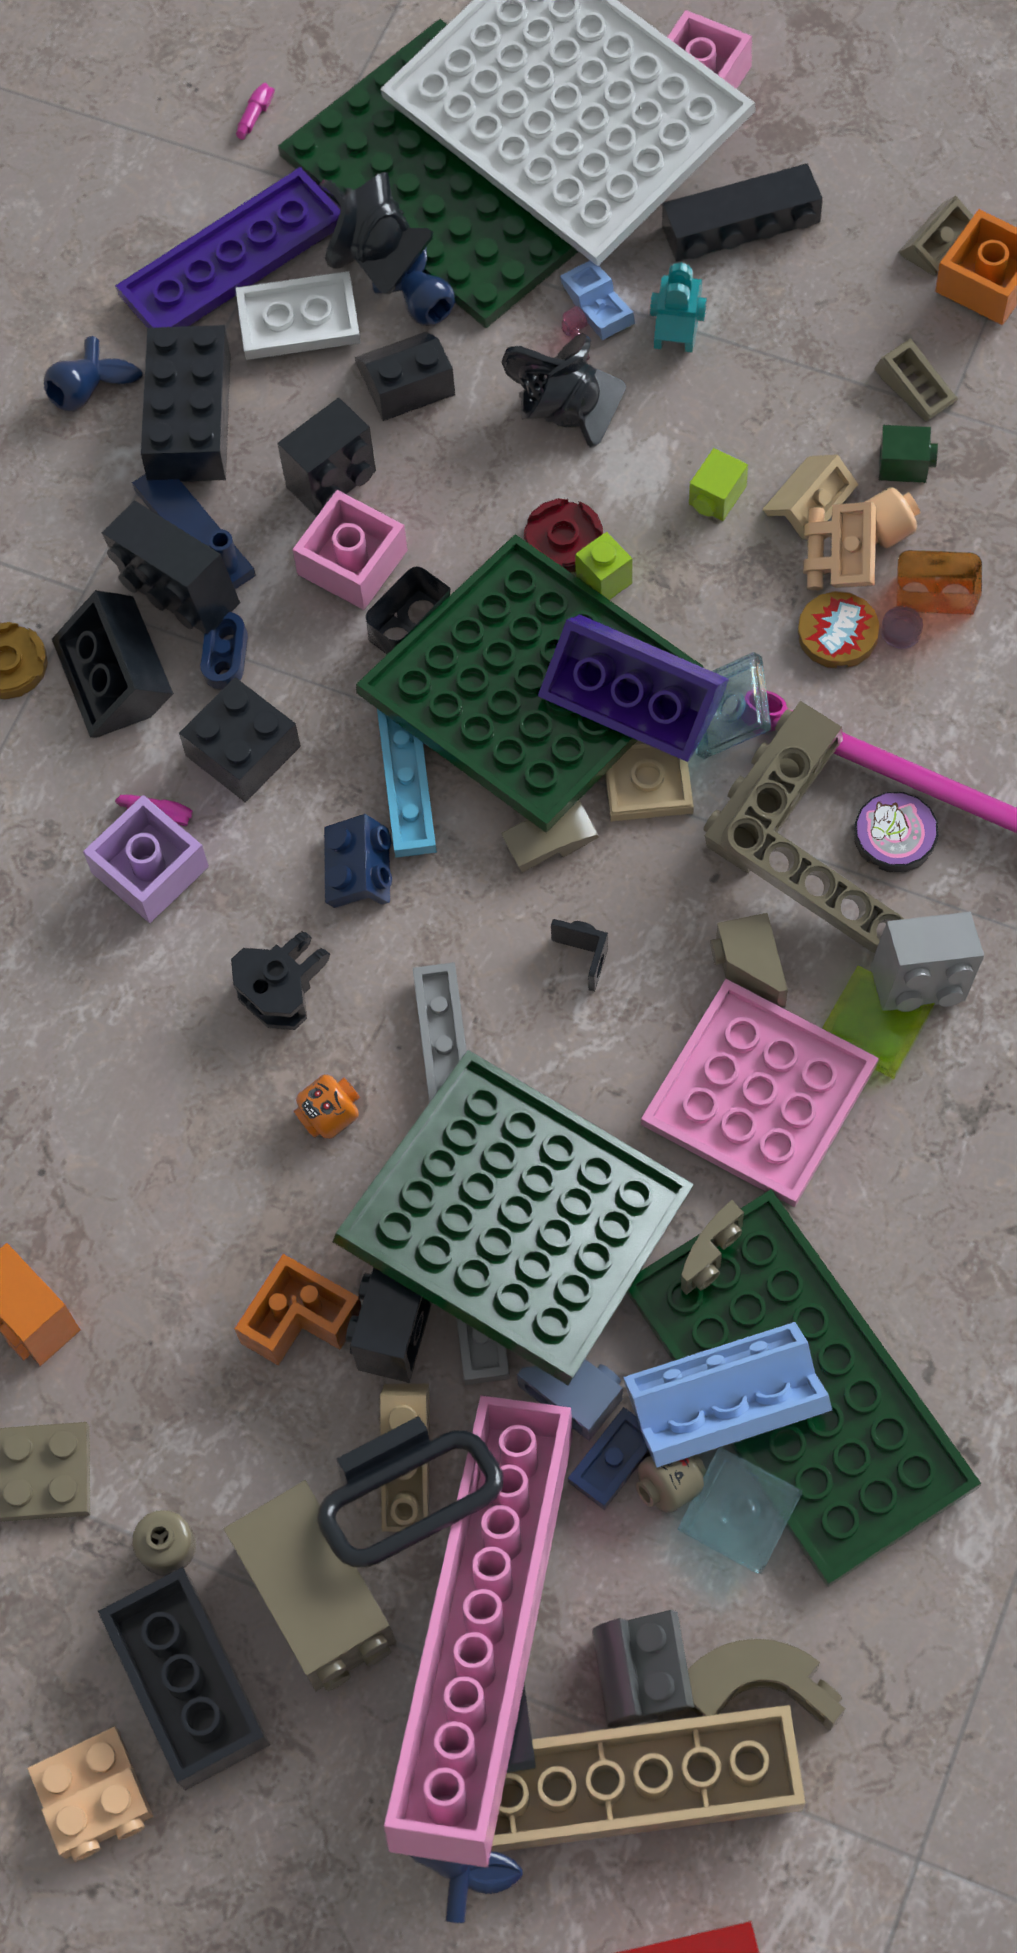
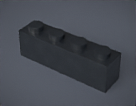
(742, 212)

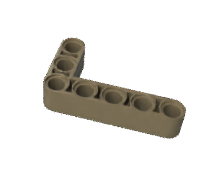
(800, 862)

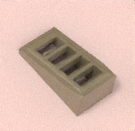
(917, 363)

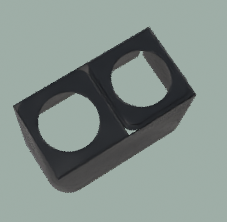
(412, 586)

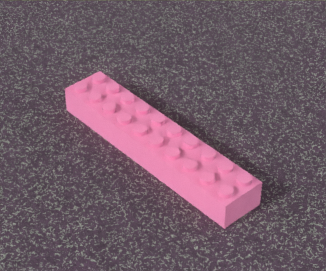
(480, 1640)

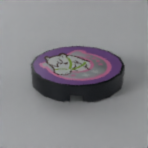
(896, 831)

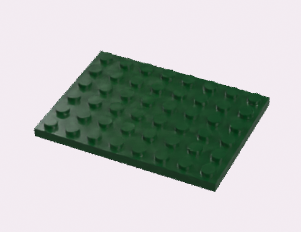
(481, 236)

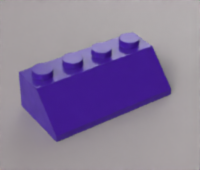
(632, 687)

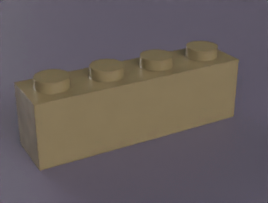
(799, 728)

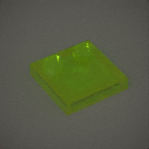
(882, 1033)

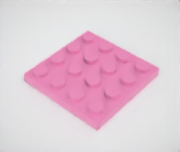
(759, 1092)

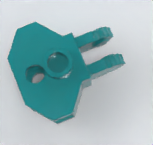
(678, 307)

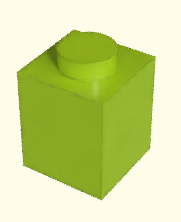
(718, 484)
(604, 566)

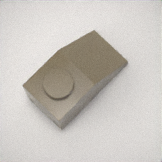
(751, 957)

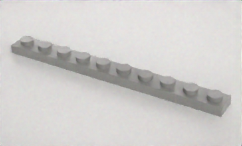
(442, 1050)

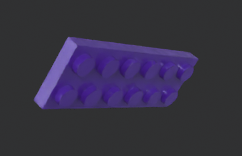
(231, 253)

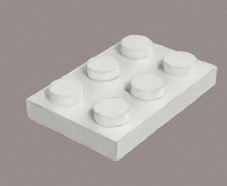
(297, 315)

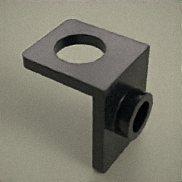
(586, 937)

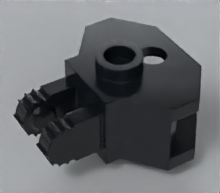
(274, 983)

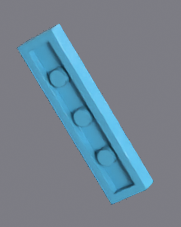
(406, 790)

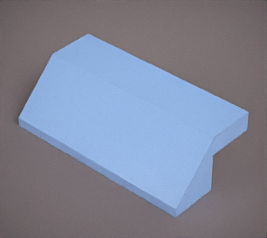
(726, 1394)

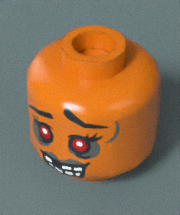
(327, 1106)

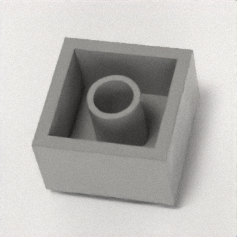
(926, 961)

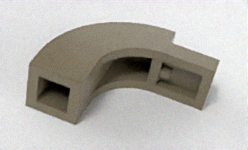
(761, 1664)

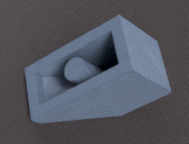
(591, 1394)

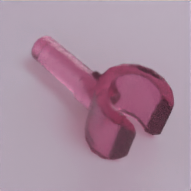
(573, 322)

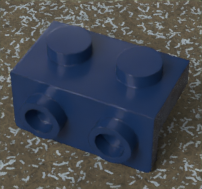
(357, 861)

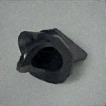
(374, 233)
(565, 388)

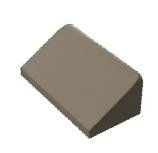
(937, 235)

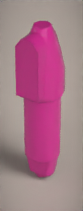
(257, 103)
(176, 811)

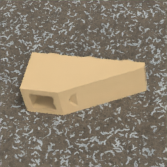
(406, 1497)

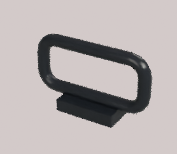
(388, 1459)

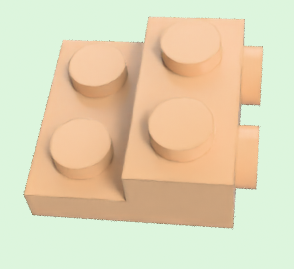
(90, 1795)

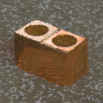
(949, 568)

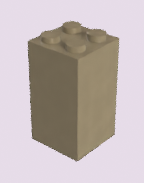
(309, 1591)

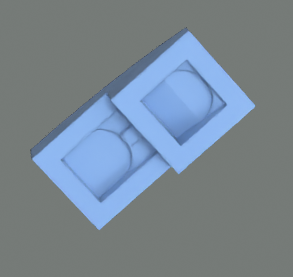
(594, 294)

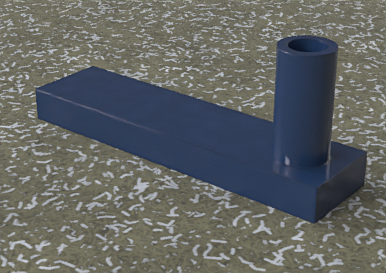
(178, 506)

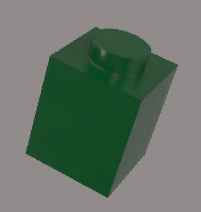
(906, 453)

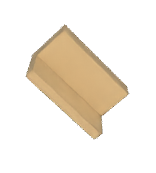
(815, 483)

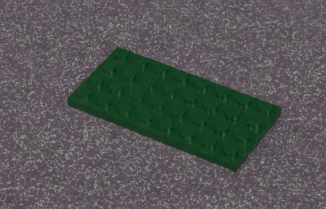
(868, 1464)

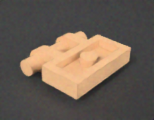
(851, 548)

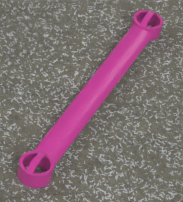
(914, 775)

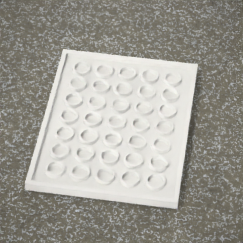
(570, 111)

